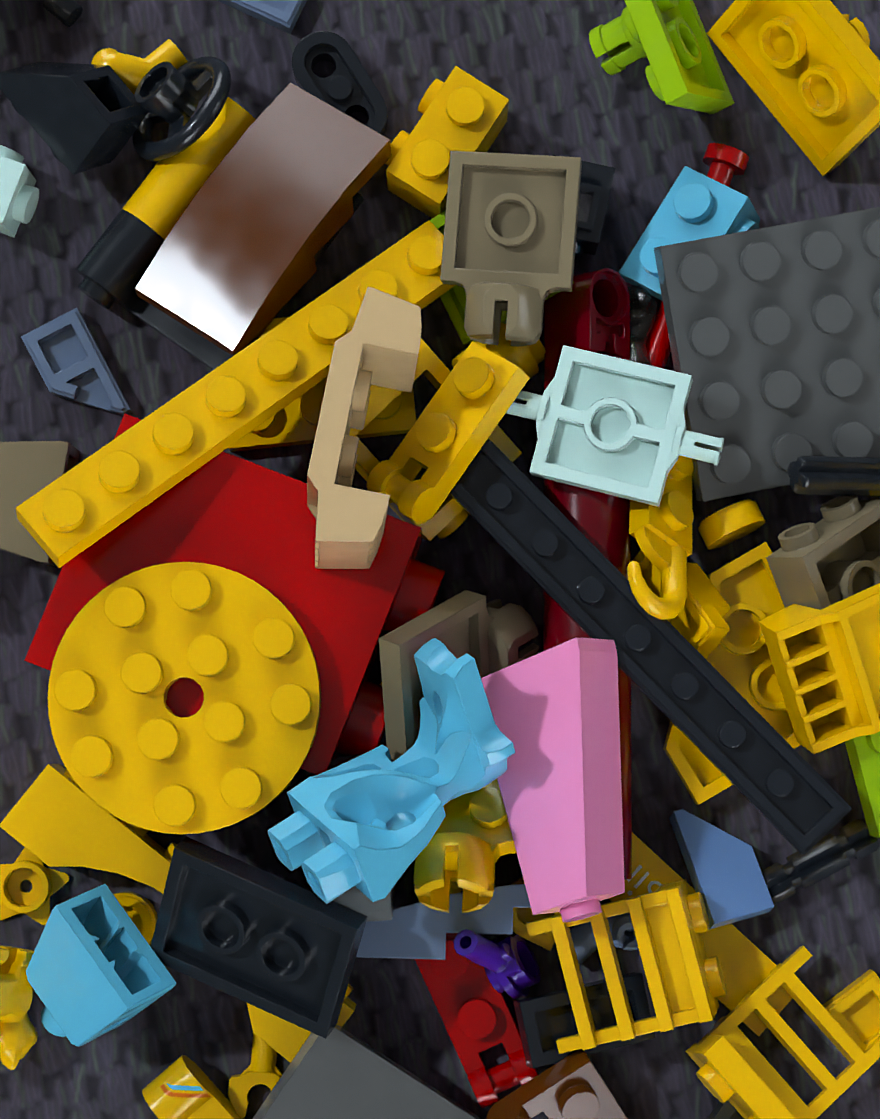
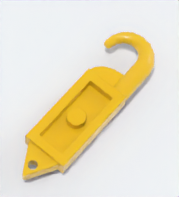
(666, 541)

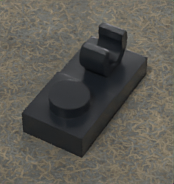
(551, 1017)

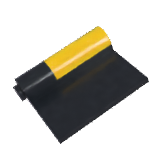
(144, 222)

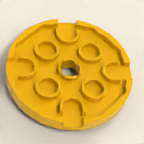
(114, 686)

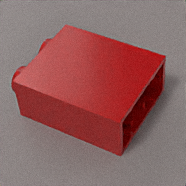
(262, 528)

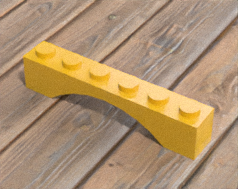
(72, 831)

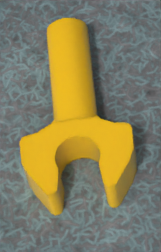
(260, 1071)

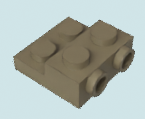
(829, 558)

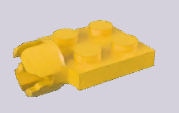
(465, 851)

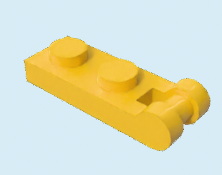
(448, 433)

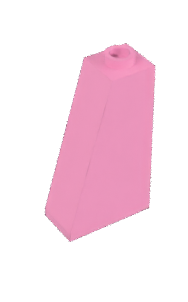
(564, 774)

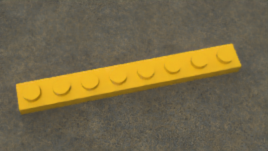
(222, 404)

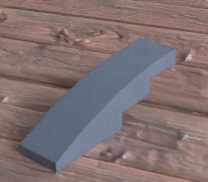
(422, 931)

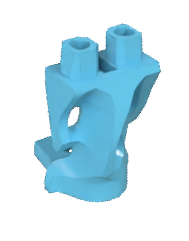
(377, 815)

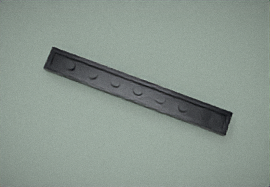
(649, 650)

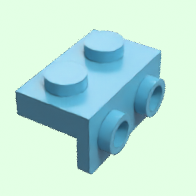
(691, 211)

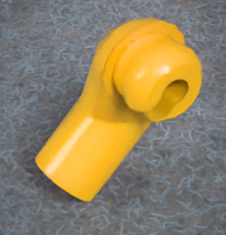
(133, 68)

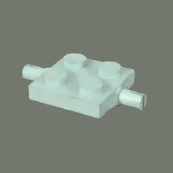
(612, 426)

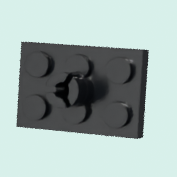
(257, 936)

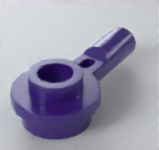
(506, 961)

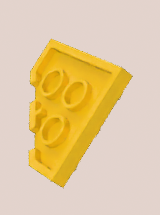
(742, 661)

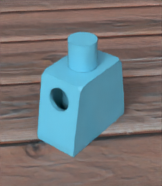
(93, 968)

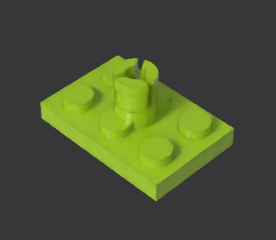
(677, 47)

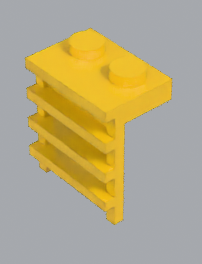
(673, 956)
(743, 1076)

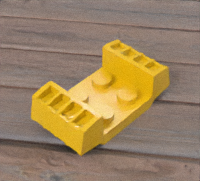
(828, 668)

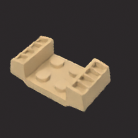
(379, 353)

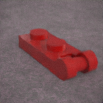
(476, 1021)

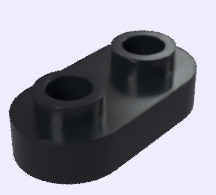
(348, 87)

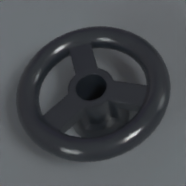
(174, 99)

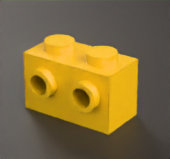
(455, 117)

